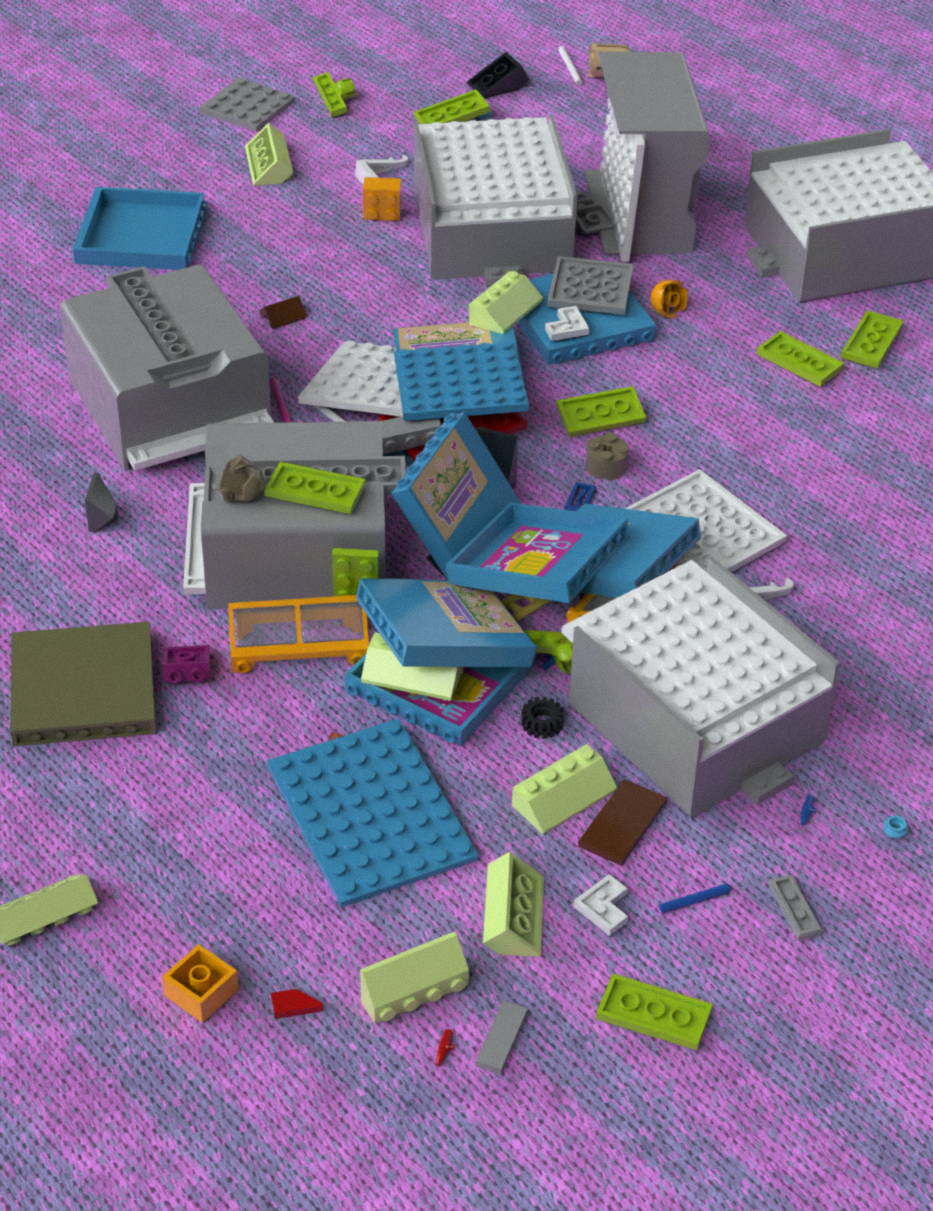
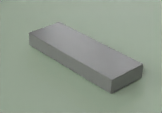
(795, 907)
(501, 1037)

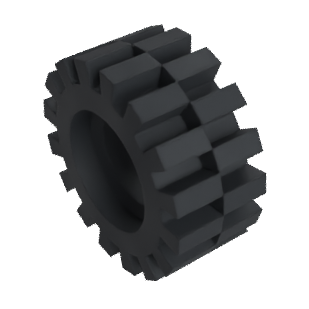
(542, 727)

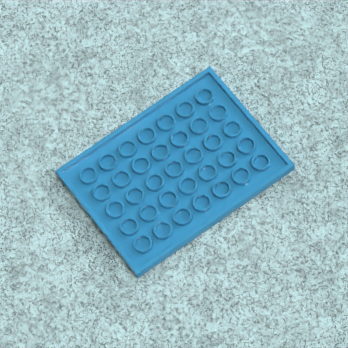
(371, 812)

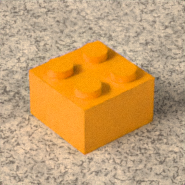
(382, 199)
(200, 983)

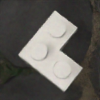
(569, 326)
(599, 906)

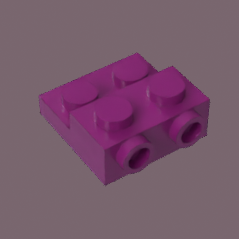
(186, 664)

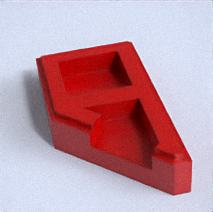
(294, 1003)

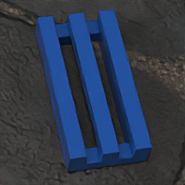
(591, 488)

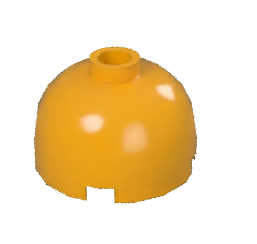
(667, 294)

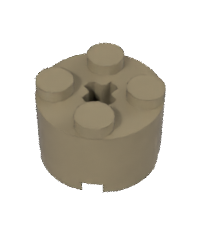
(607, 457)

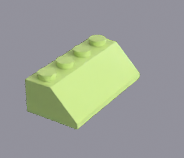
(269, 157)
(504, 303)
(385, 670)
(563, 789)
(44, 907)
(513, 907)
(413, 978)

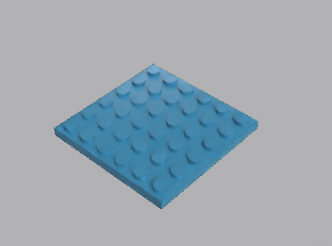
(460, 380)

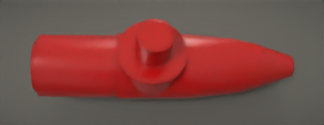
(444, 1046)

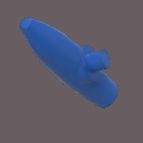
(549, 662)
(807, 809)

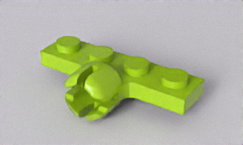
(334, 93)
(554, 644)

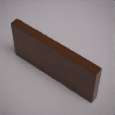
(622, 822)

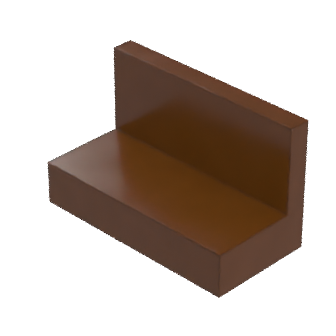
(284, 312)

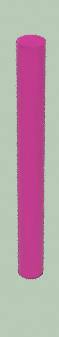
(280, 400)

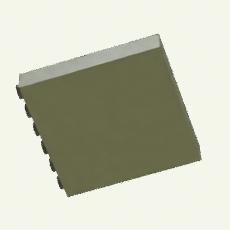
(82, 684)

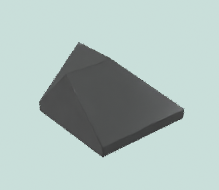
(99, 505)

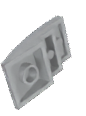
(587, 218)

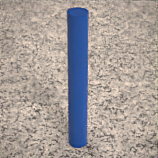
(694, 898)

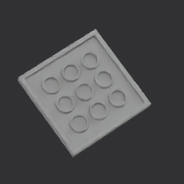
(247, 104)
(590, 285)

